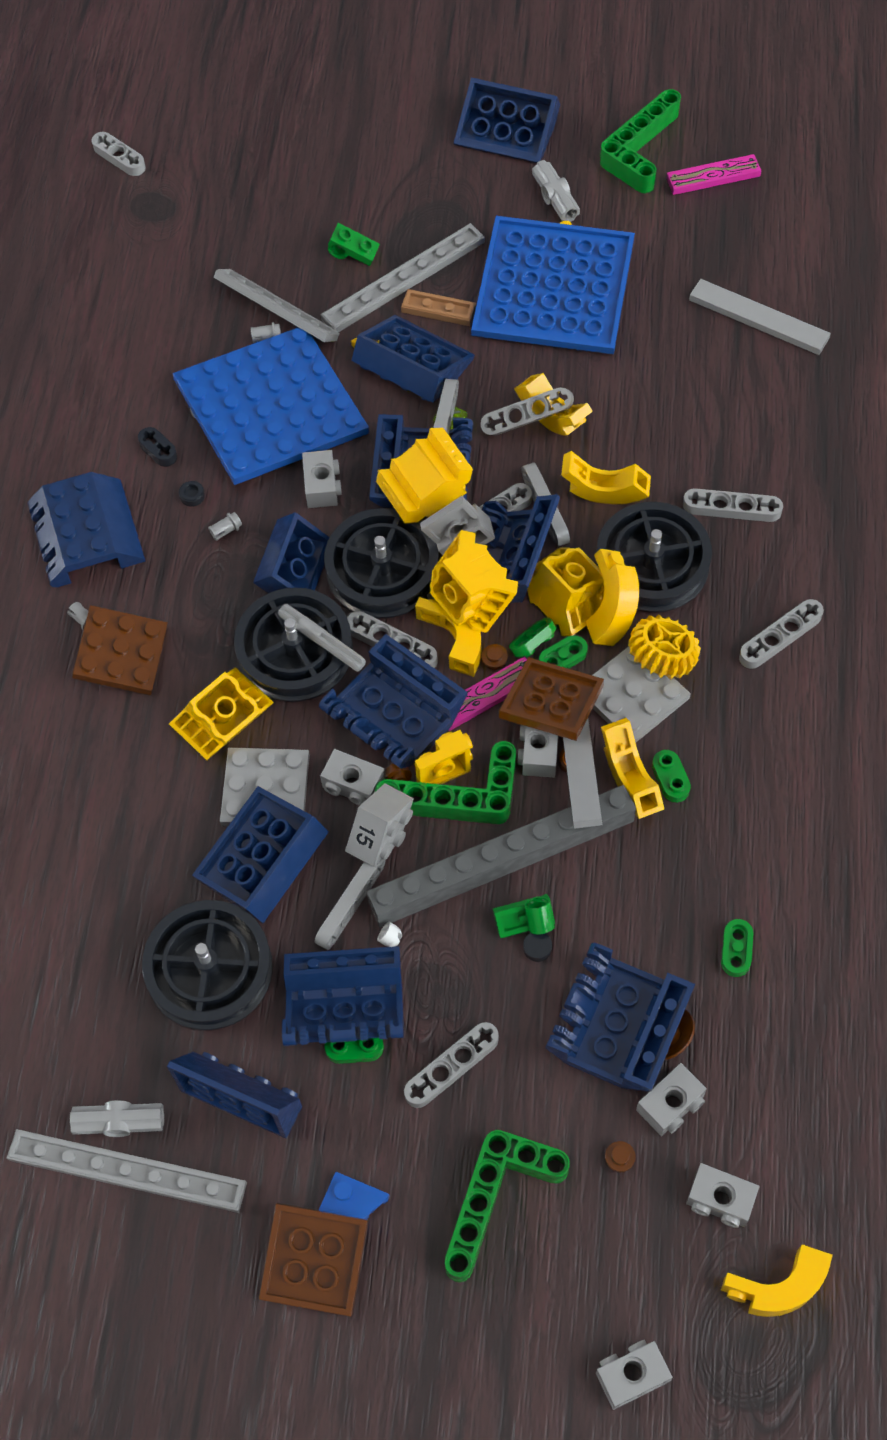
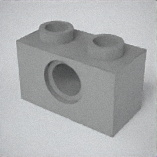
(321, 491)
(538, 761)
(345, 766)
(677, 1083)
(740, 1194)
(622, 1390)

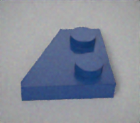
(352, 1197)

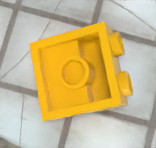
(449, 760)

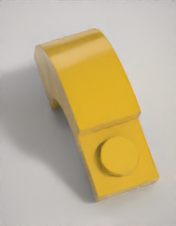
(560, 423)
(605, 486)
(619, 599)
(467, 648)
(629, 769)
(787, 1296)

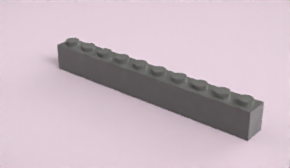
(494, 859)

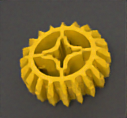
(664, 646)

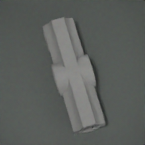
(555, 191)
(117, 1118)

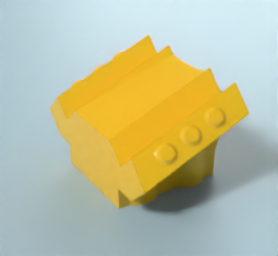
(425, 477)
(471, 584)
(567, 588)
(220, 712)

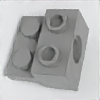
(453, 518)

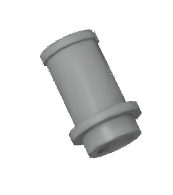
(265, 332)
(225, 526)
(80, 613)

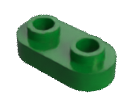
(531, 638)
(560, 652)
(670, 774)
(737, 949)
(355, 1051)

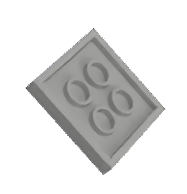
(637, 694)
(275, 770)

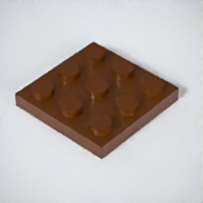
(120, 650)
(551, 698)
(313, 1259)

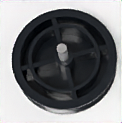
(666, 550)
(379, 563)
(281, 657)
(207, 965)

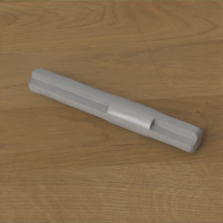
(322, 637)

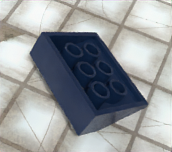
(507, 120)
(410, 357)
(261, 853)
(235, 1092)

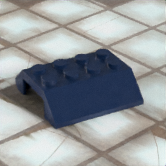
(395, 439)
(83, 524)
(520, 538)
(397, 703)
(343, 996)
(619, 1021)

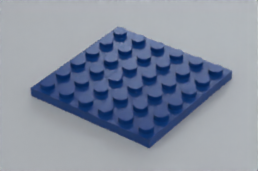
(553, 284)
(270, 404)

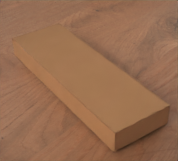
(438, 307)

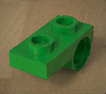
(351, 243)
(526, 915)

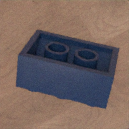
(292, 555)

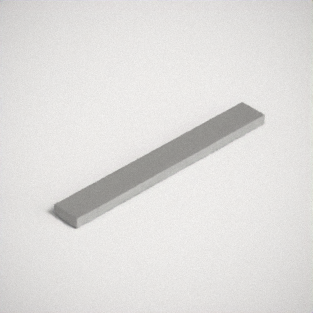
(403, 278)
(127, 1170)

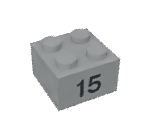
(380, 825)

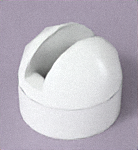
(389, 935)

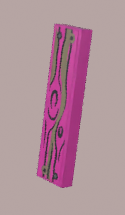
(713, 174)
(488, 692)

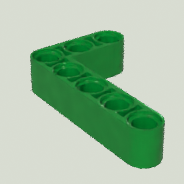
(620, 149)
(460, 795)
(489, 1190)

